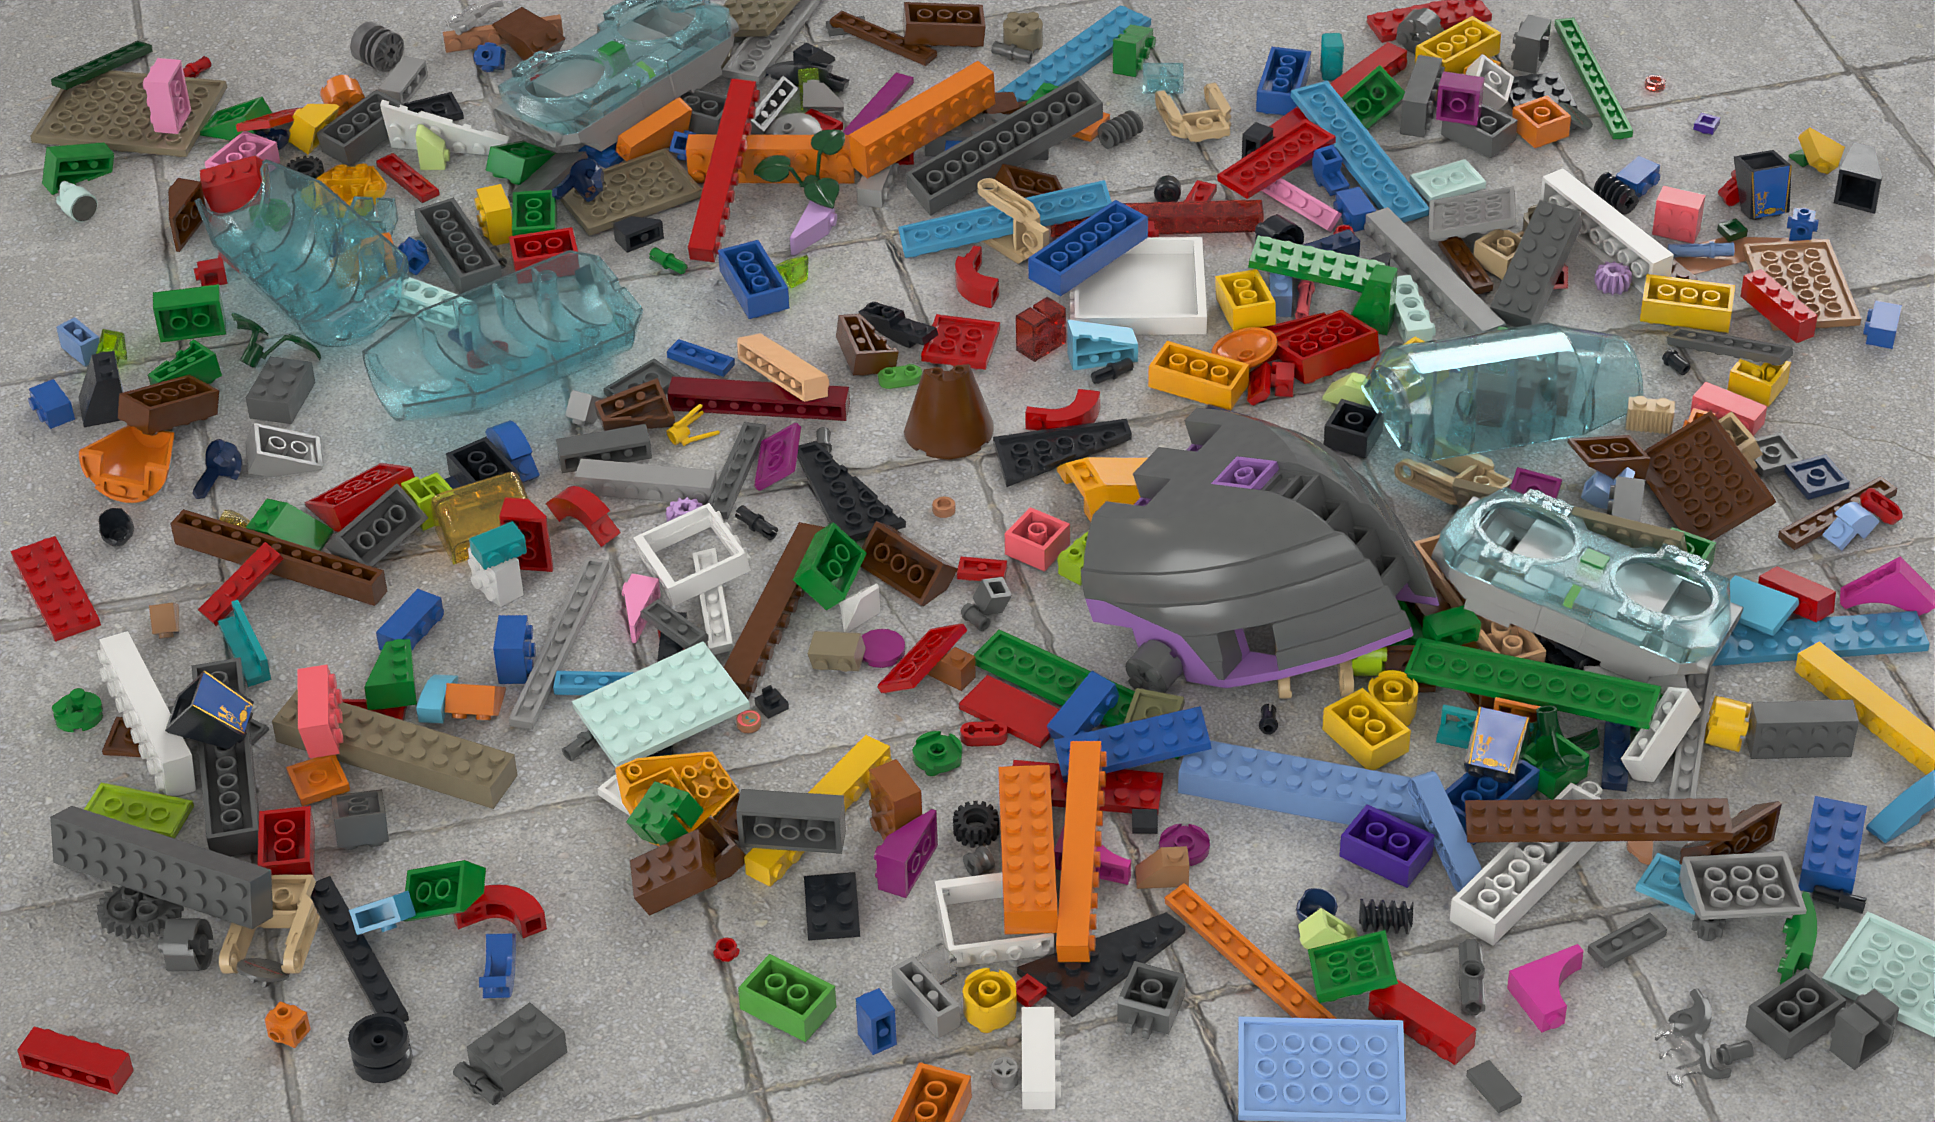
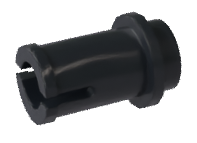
(1672, 359)
(1268, 722)

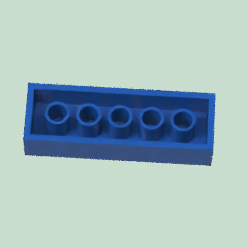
(1087, 248)

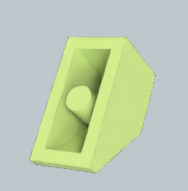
(431, 149)
(1348, 389)
(1324, 929)

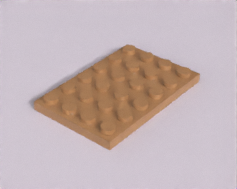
(1811, 275)

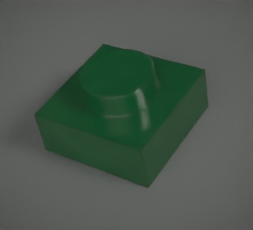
(1732, 230)

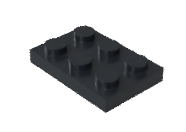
(831, 906)

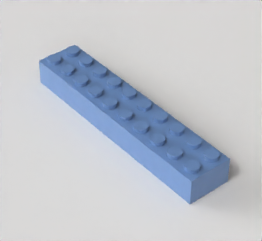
(1294, 784)

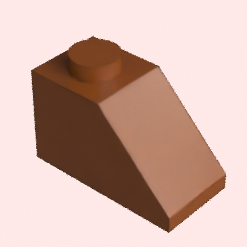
(955, 669)

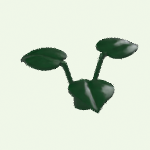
(818, 190)
(253, 352)
(1548, 724)

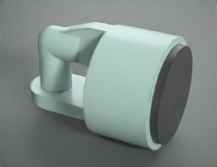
(76, 202)

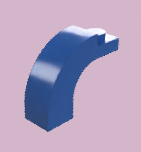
(515, 448)
(499, 966)

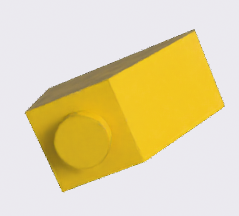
(1820, 150)

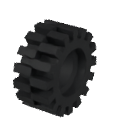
(309, 166)
(976, 834)

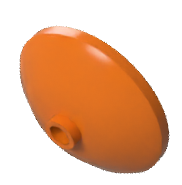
(1247, 345)

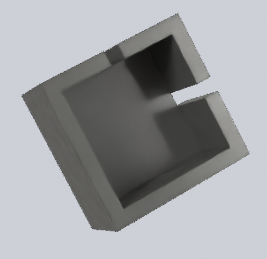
(1530, 44)
(1863, 1028)

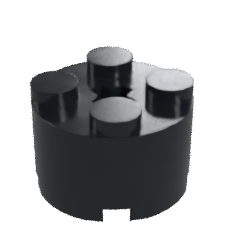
(1280, 229)

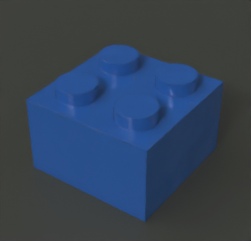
(513, 649)

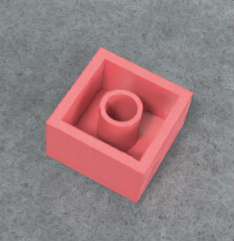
(1678, 214)
(1037, 539)

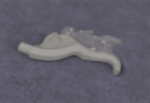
(468, 18)

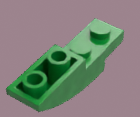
(1800, 941)

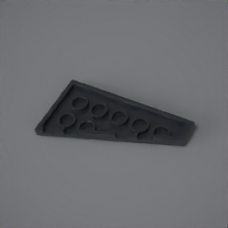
(1041, 451)
(842, 496)
(1079, 984)

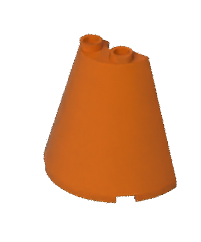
(128, 463)

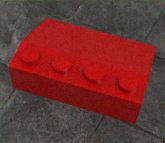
(1327, 345)
(351, 498)

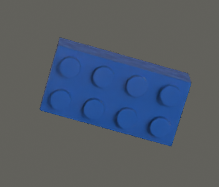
(1283, 72)
(753, 279)
(1487, 788)
(1832, 845)

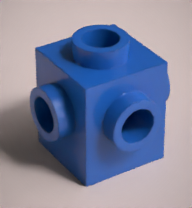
(490, 57)
(678, 144)
(1802, 224)
(416, 254)

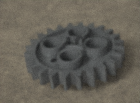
(134, 912)

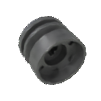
(377, 46)

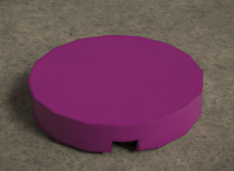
(883, 647)
(1191, 836)

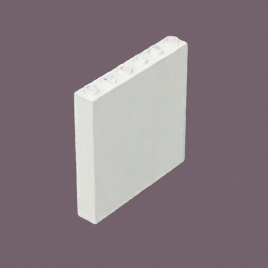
(1148, 289)

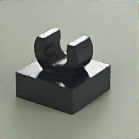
(771, 702)

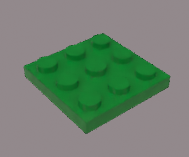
(1352, 967)

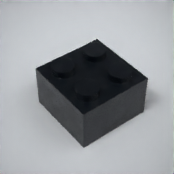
(1353, 428)

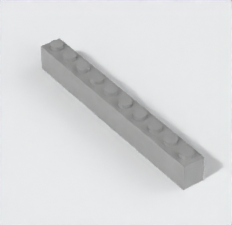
(1431, 273)

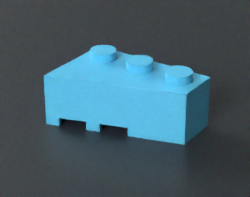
(1099, 344)

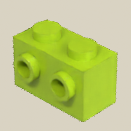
(1072, 560)

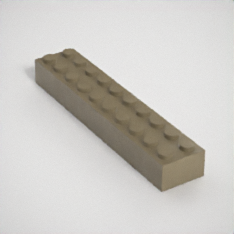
(411, 753)

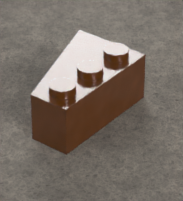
(636, 407)

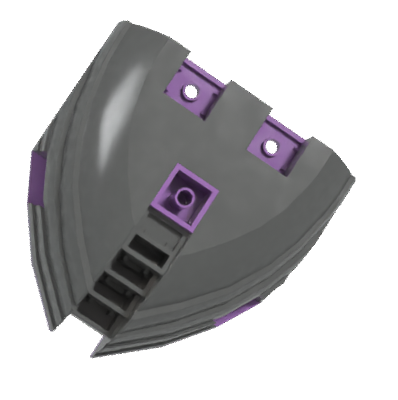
(1247, 536)

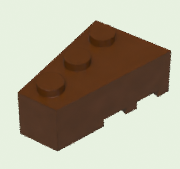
(862, 347)

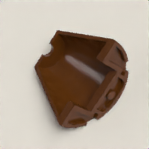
(948, 414)

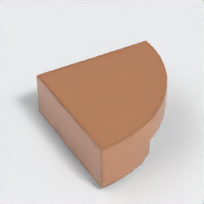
(1641, 850)

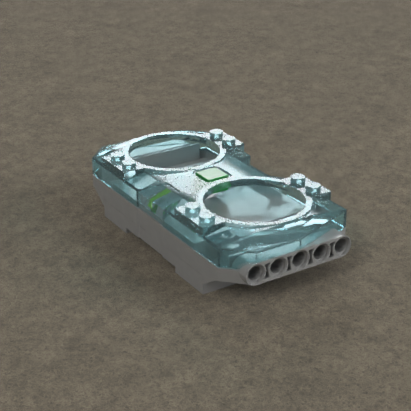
(618, 75)
(1547, 573)

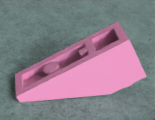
(638, 594)

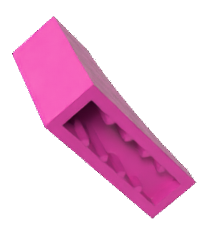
(1890, 584)
(1112, 866)
(1538, 984)

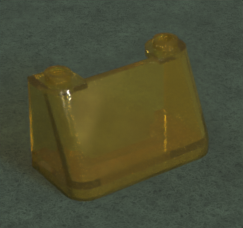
(472, 511)

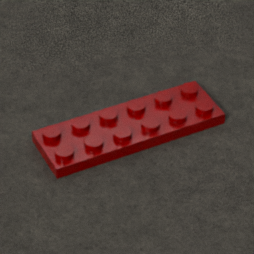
(1449, 11)
(1275, 158)
(55, 588)
(1122, 792)

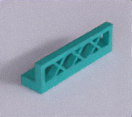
(245, 644)
(1459, 733)

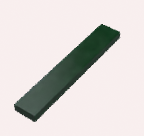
(101, 65)

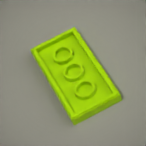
(141, 808)

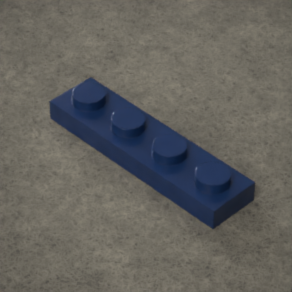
(1615, 745)

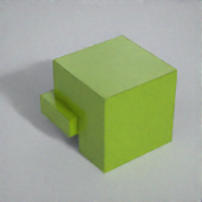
(422, 493)

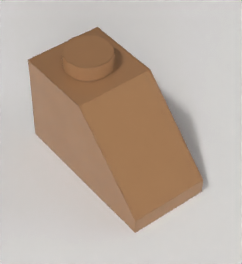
(164, 619)
(1164, 869)

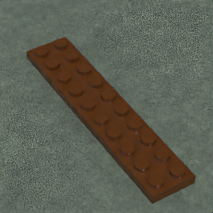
(1598, 820)

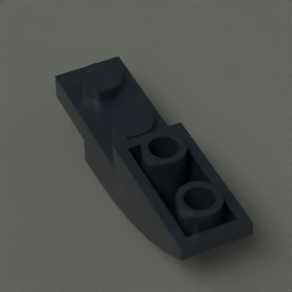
(790, 70)
(895, 326)

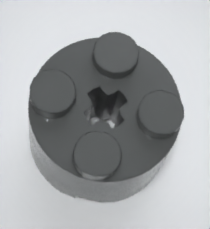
(1417, 28)
(1153, 667)
(186, 944)

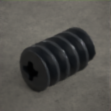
(1616, 193)
(1386, 916)

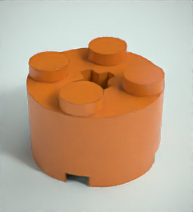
(343, 92)

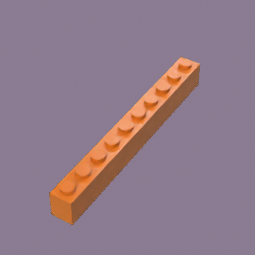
(1080, 852)

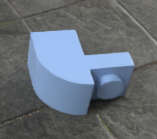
(1597, 488)
(1850, 520)

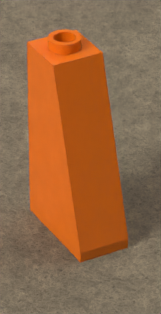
(654, 131)

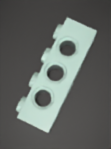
(422, 295)
(1410, 312)

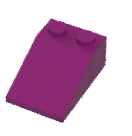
(906, 854)

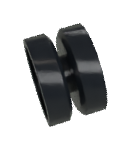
(380, 1048)

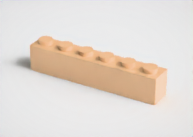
(782, 367)

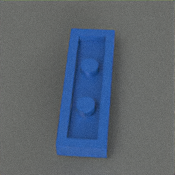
(701, 358)

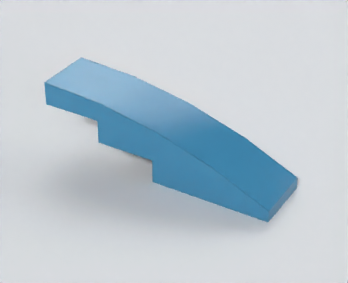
(1905, 810)

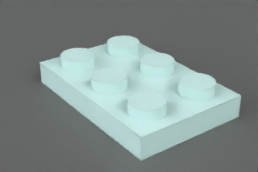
(1448, 181)

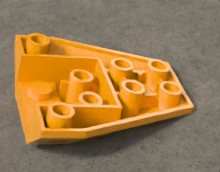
(354, 181)
(1103, 480)
(692, 772)

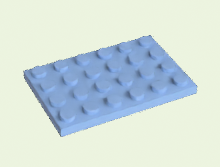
(1321, 1070)

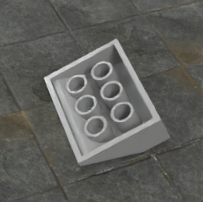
(1741, 885)

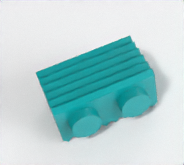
(1331, 56)
(498, 545)

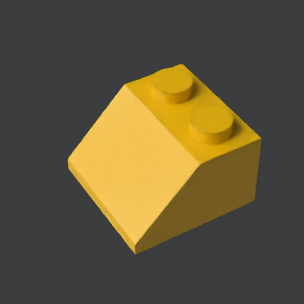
(307, 124)

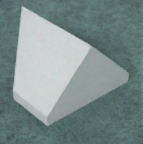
(860, 607)

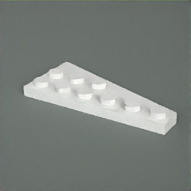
(403, 124)

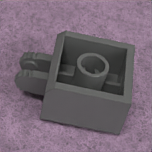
(1150, 999)

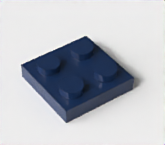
(1816, 476)

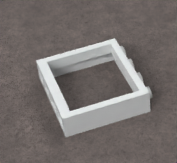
(682, 528)
(982, 888)

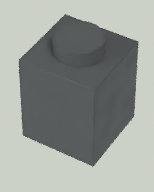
(992, 596)

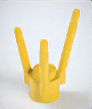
(679, 431)

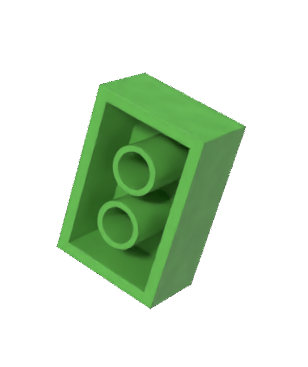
(787, 997)

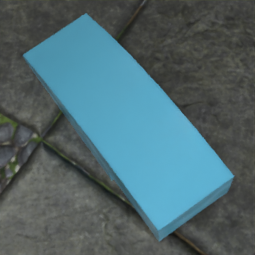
(432, 699)

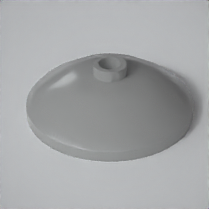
(794, 125)

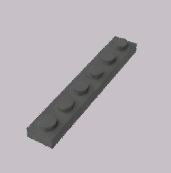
(1730, 345)
(737, 468)

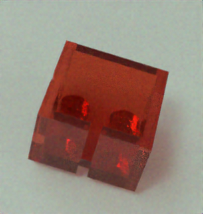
(1040, 334)

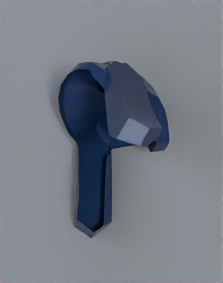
(584, 177)
(220, 460)

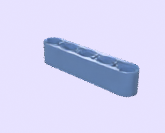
(1443, 822)

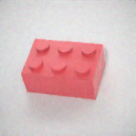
(319, 711)

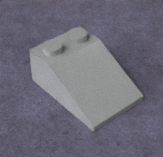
(281, 451)

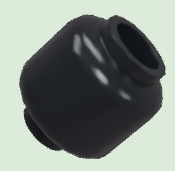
(1167, 189)

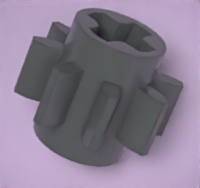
(1708, 929)

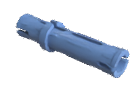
(1702, 250)

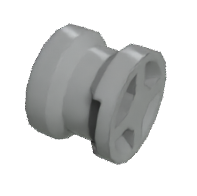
(1004, 1073)

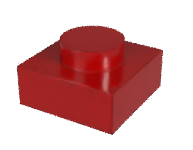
(1029, 991)

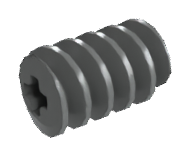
(1120, 129)

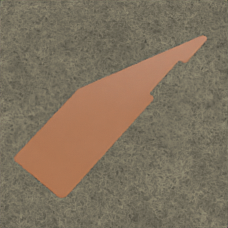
(1702, 264)

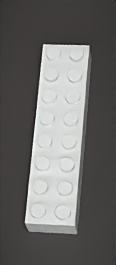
(1607, 231)
(146, 715)
(1515, 881)

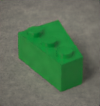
(1132, 50)
(75, 164)
(1377, 299)
(194, 361)
(392, 677)

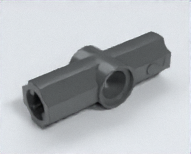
(1471, 977)

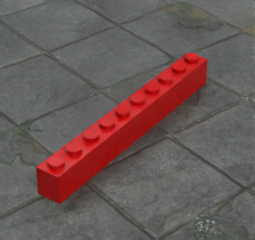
(1389, 56)
(723, 170)

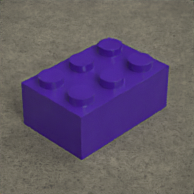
(1386, 845)

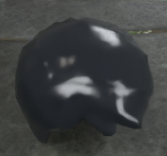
(115, 526)

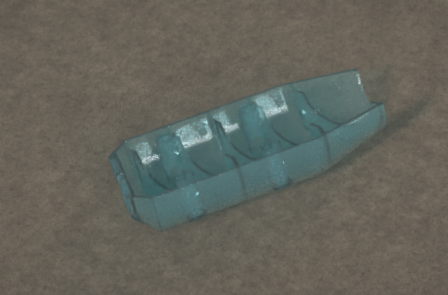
(311, 257)
(503, 339)
(1501, 388)

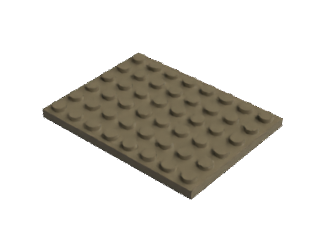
(116, 112)

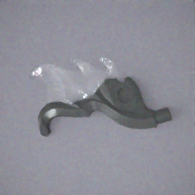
(1685, 1044)

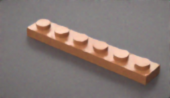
(482, 34)

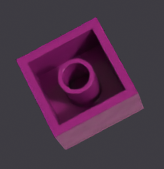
(1460, 98)

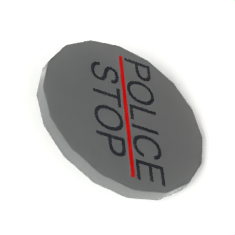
(1577, 117)
(261, 970)

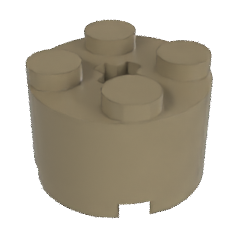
(1023, 30)

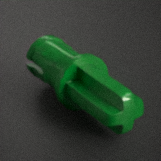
(667, 260)

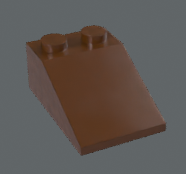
(528, 33)
(1026, 181)
(183, 211)
(1612, 454)
(726, 851)

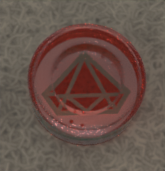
(1655, 83)

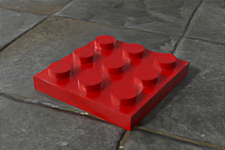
(961, 342)

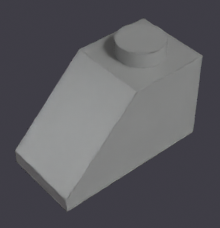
(820, 97)
(582, 408)

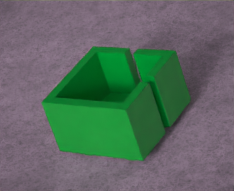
(1553, 783)
(654, 814)

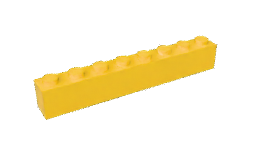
(1873, 706)
(846, 778)

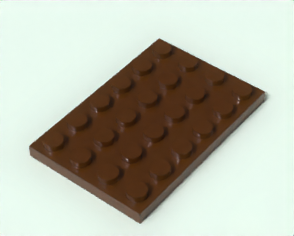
(1705, 479)

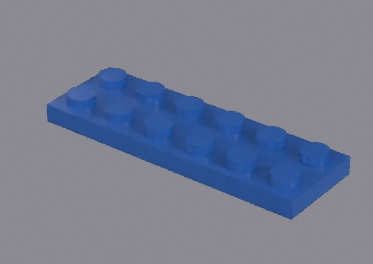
(1143, 740)

